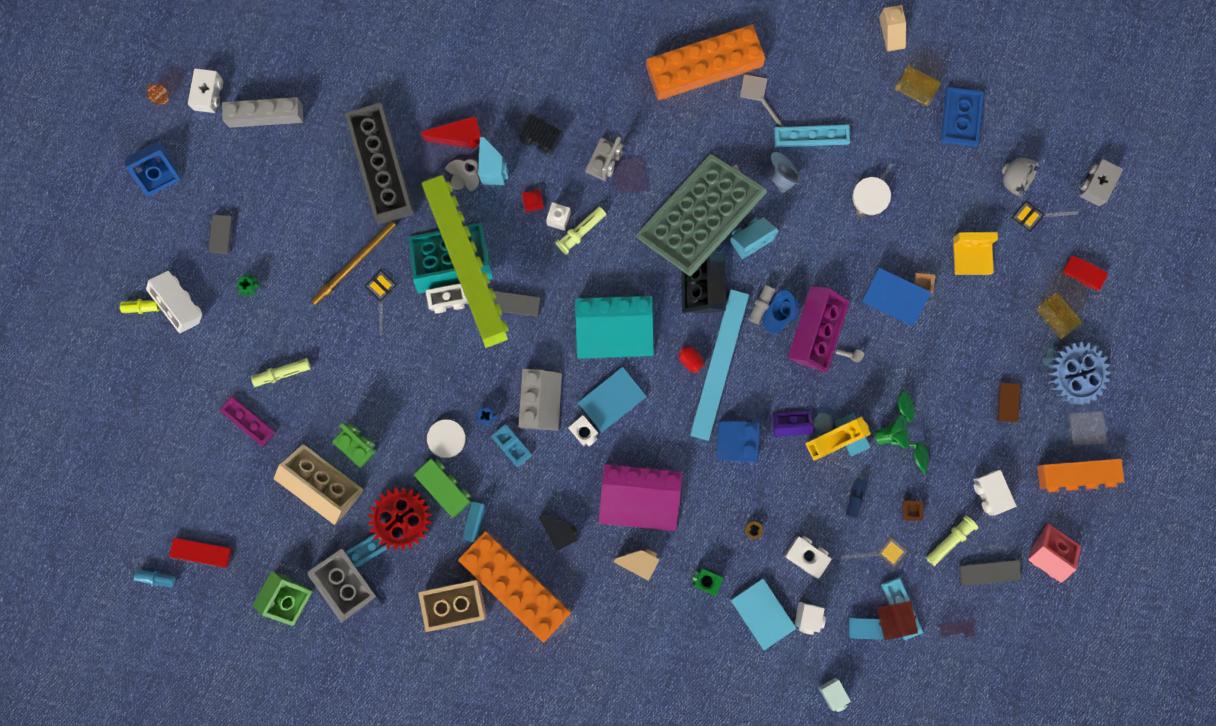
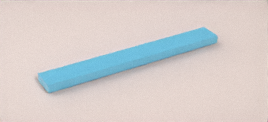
(719, 365)

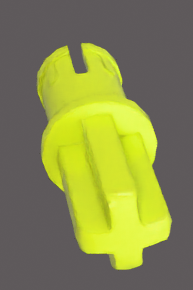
(139, 306)

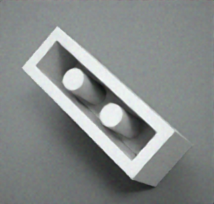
(174, 301)

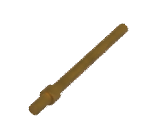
(327, 288)

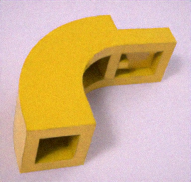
(838, 438)

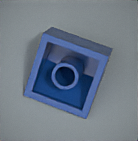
(152, 168)
(738, 441)

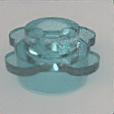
(1047, 360)

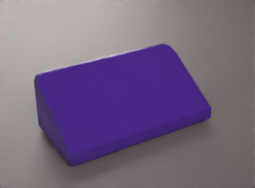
(792, 423)

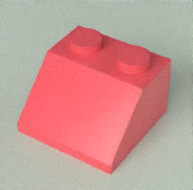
(1055, 553)

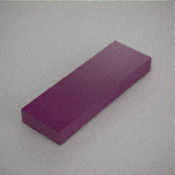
(247, 421)

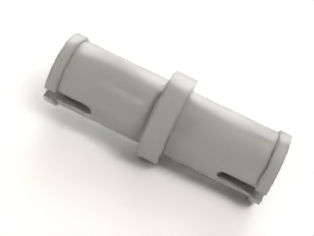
(761, 304)

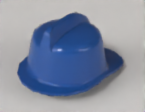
(781, 311)

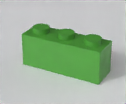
(443, 487)

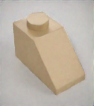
(893, 27)
(639, 562)

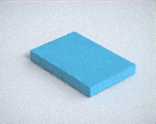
(763, 614)

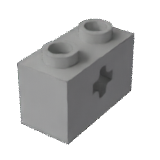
(1100, 182)

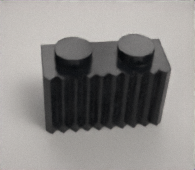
(540, 135)

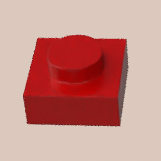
(532, 200)

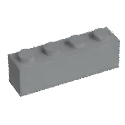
(262, 112)

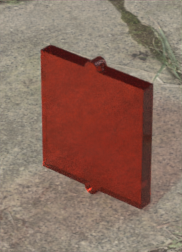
(897, 620)

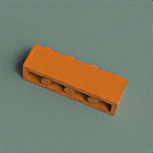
(1079, 474)

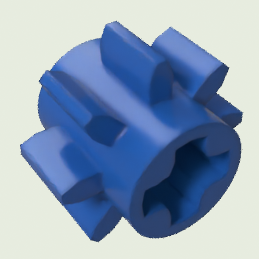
(480, 415)

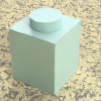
(835, 695)

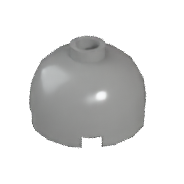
(1019, 174)

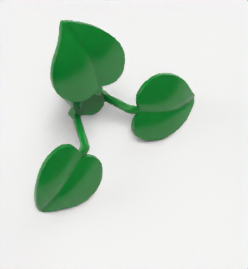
(898, 432)

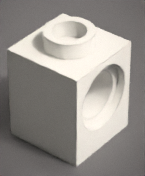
(558, 216)
(580, 423)

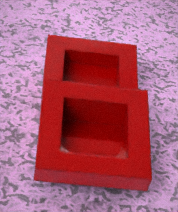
(1086, 273)

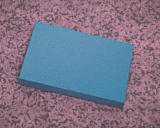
(612, 399)

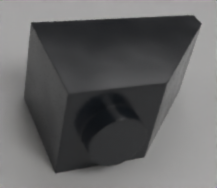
(559, 532)

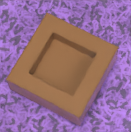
(925, 281)

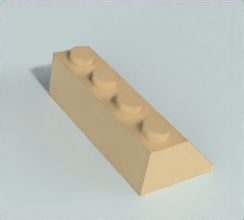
(318, 484)

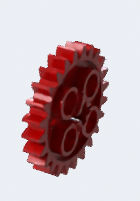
(389, 505)

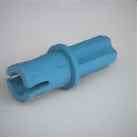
(154, 578)

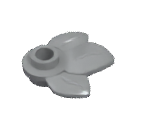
(461, 175)

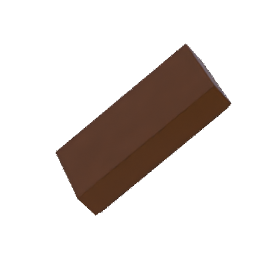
(1008, 402)

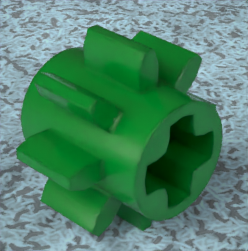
(250, 289)

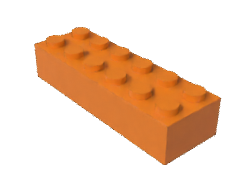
(705, 62)
(515, 586)

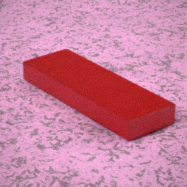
(200, 552)

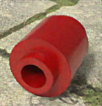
(691, 359)

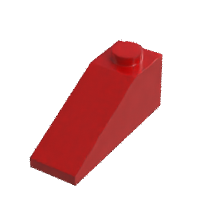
(460, 134)

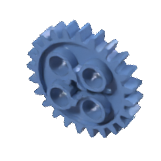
(1083, 389)

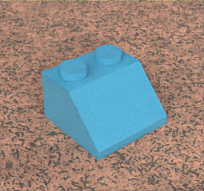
(491, 165)
(753, 237)

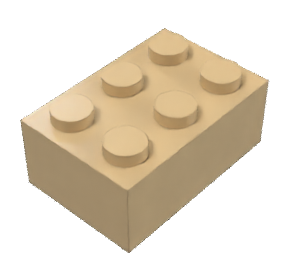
(452, 605)

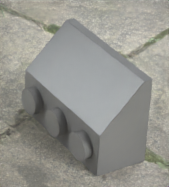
(540, 400)
(341, 585)

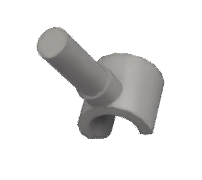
(857, 356)

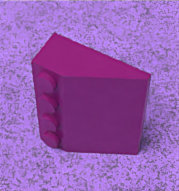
(640, 497)

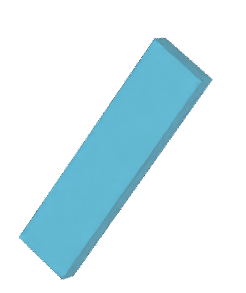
(812, 135)

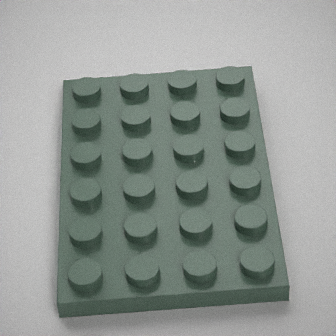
(701, 214)

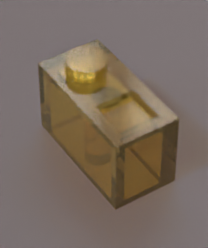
(918, 85)
(1059, 316)

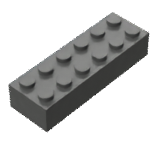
(379, 163)

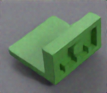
(355, 446)

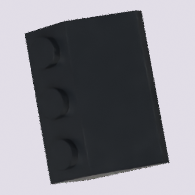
(705, 288)

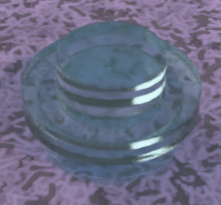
(823, 422)

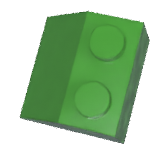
(282, 598)

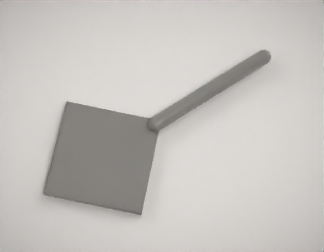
(754, 89)

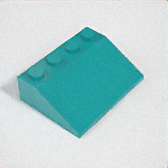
(432, 263)
(614, 327)

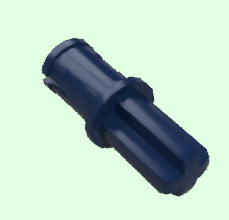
(856, 498)

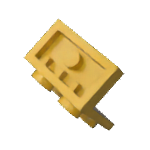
(974, 253)

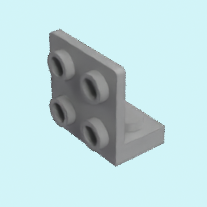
(604, 157)

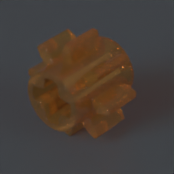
(157, 94)

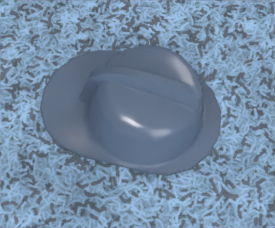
(784, 172)

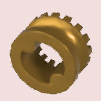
(759, 531)

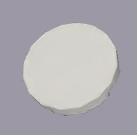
(871, 196)
(446, 438)

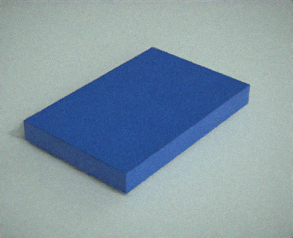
(962, 116)
(896, 296)

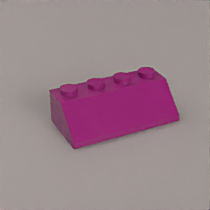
(819, 328)

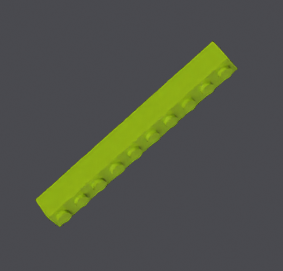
(464, 261)

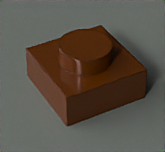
(912, 510)

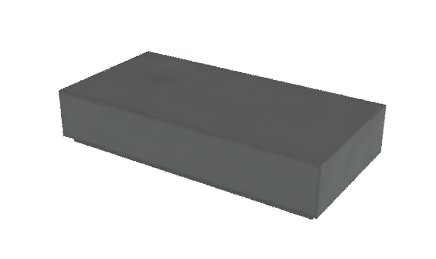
(220, 234)

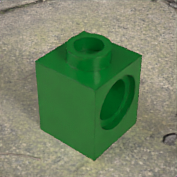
(713, 587)

